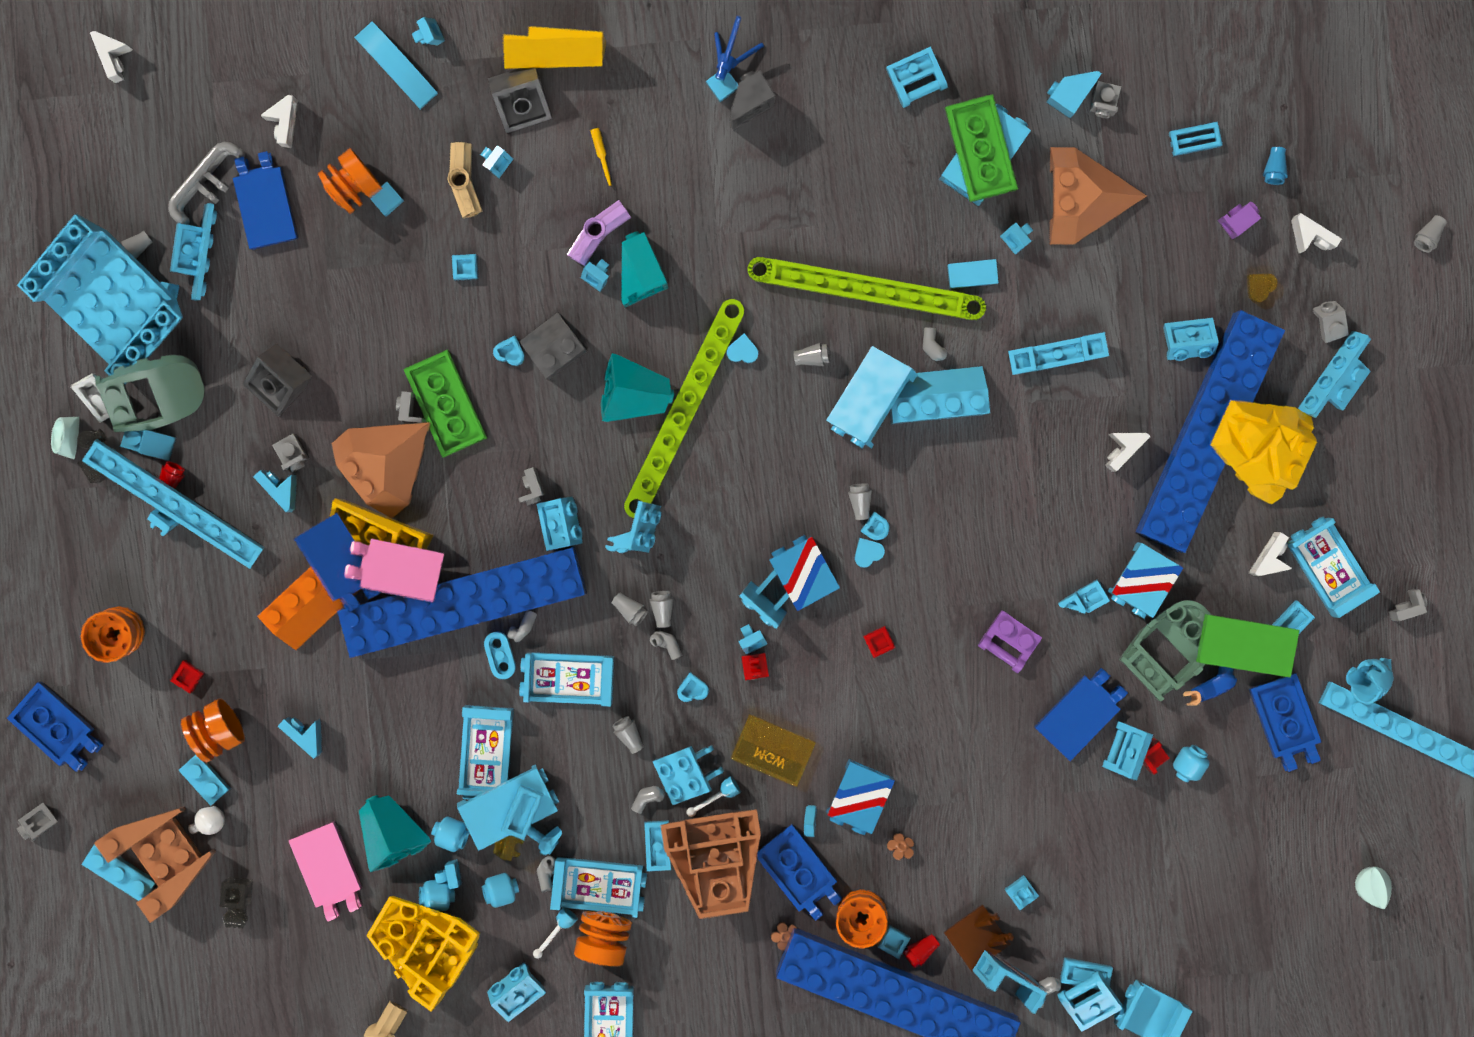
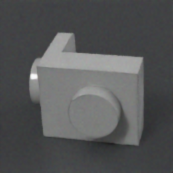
(1332, 321)
(405, 406)

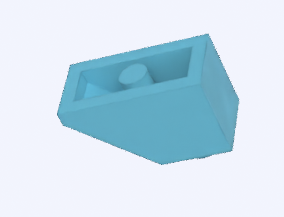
(1071, 92)

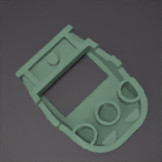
(174, 385)
(1182, 628)

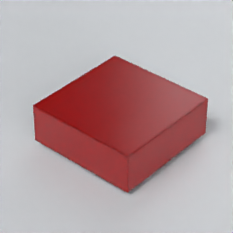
(879, 641)
(187, 676)

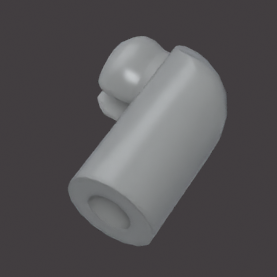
(666, 641)
(647, 795)
(1050, 985)

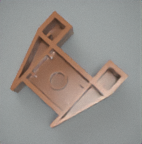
(165, 854)

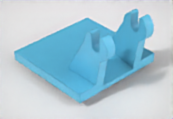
(642, 532)
(754, 599)
(683, 775)

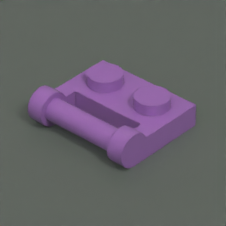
(1015, 635)

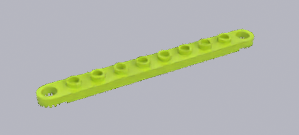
(866, 288)
(685, 406)

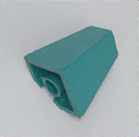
(640, 270)
(633, 391)
(389, 833)

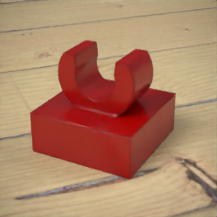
(755, 666)

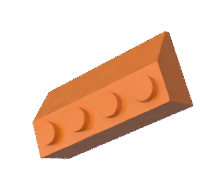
(300, 610)

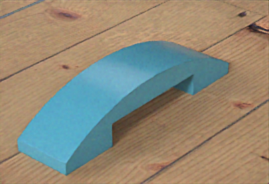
(396, 65)
(1058, 353)

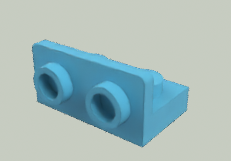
(1191, 339)
(559, 523)
(515, 992)

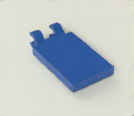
(264, 203)
(329, 553)
(1080, 714)
(1286, 720)
(54, 727)
(798, 871)

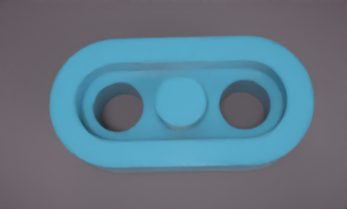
(498, 655)

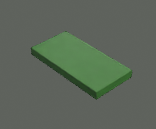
(981, 148)
(445, 403)
(1247, 645)

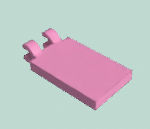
(397, 569)
(327, 869)

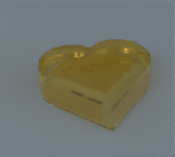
(1260, 285)

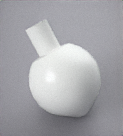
(208, 821)

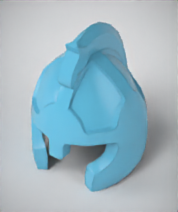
(1370, 680)

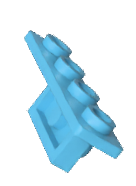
(191, 250)
(1340, 378)

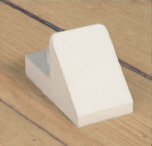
(108, 50)
(285, 114)
(1308, 230)
(91, 397)
(1130, 444)
(1267, 561)

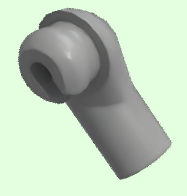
(931, 347)
(524, 628)
(545, 872)

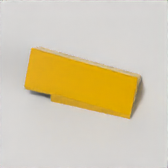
(554, 49)
(368, 525)

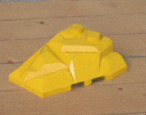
(1265, 446)
(423, 947)

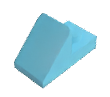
(149, 443)
(284, 493)
(308, 740)

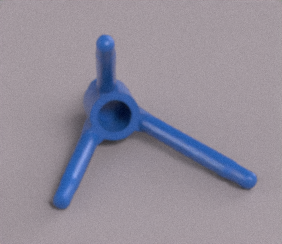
(725, 60)

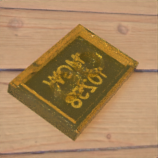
(773, 750)

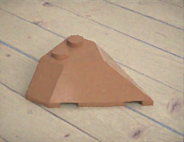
(1084, 195)
(382, 463)

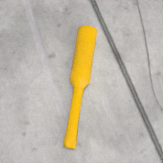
(601, 152)

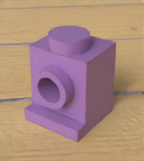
(1240, 219)

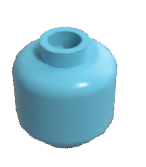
(1191, 763)
(450, 834)
(500, 890)
(436, 895)

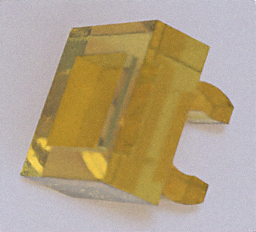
(505, 847)

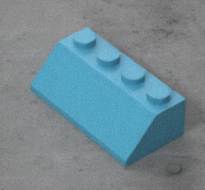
(942, 396)

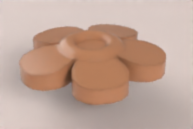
(901, 847)
(783, 935)

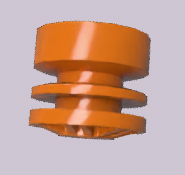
(349, 181)
(99, 636)
(212, 730)
(860, 932)
(602, 944)

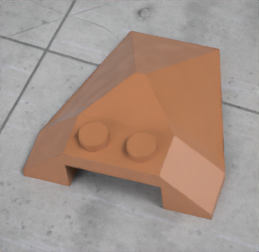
(715, 860)

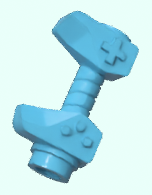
(546, 842)

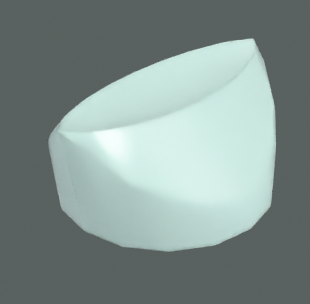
(65, 436)
(1374, 886)

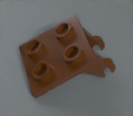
(976, 934)

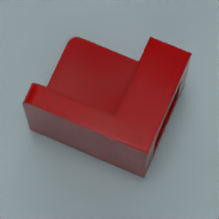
(1155, 756)

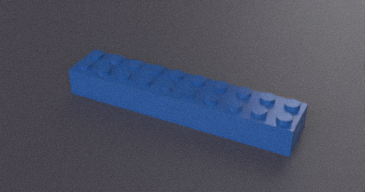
(1193, 463)
(463, 602)
(888, 991)

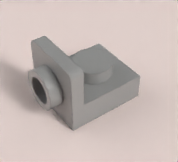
(1105, 99)
(290, 453)
(533, 483)
(1408, 610)
(36, 822)

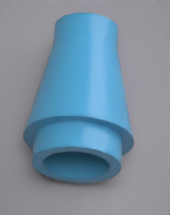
(1276, 168)

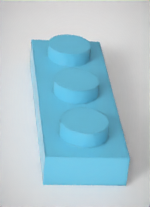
(120, 874)

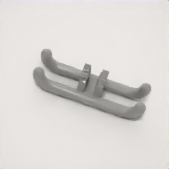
(198, 177)

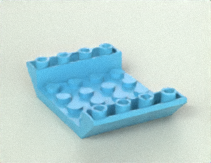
(103, 294)

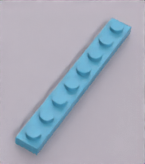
(173, 503)
(1399, 728)

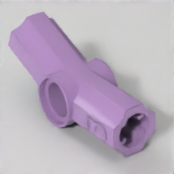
(586, 244)

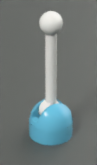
(728, 788)
(565, 919)

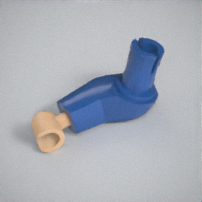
(1214, 687)

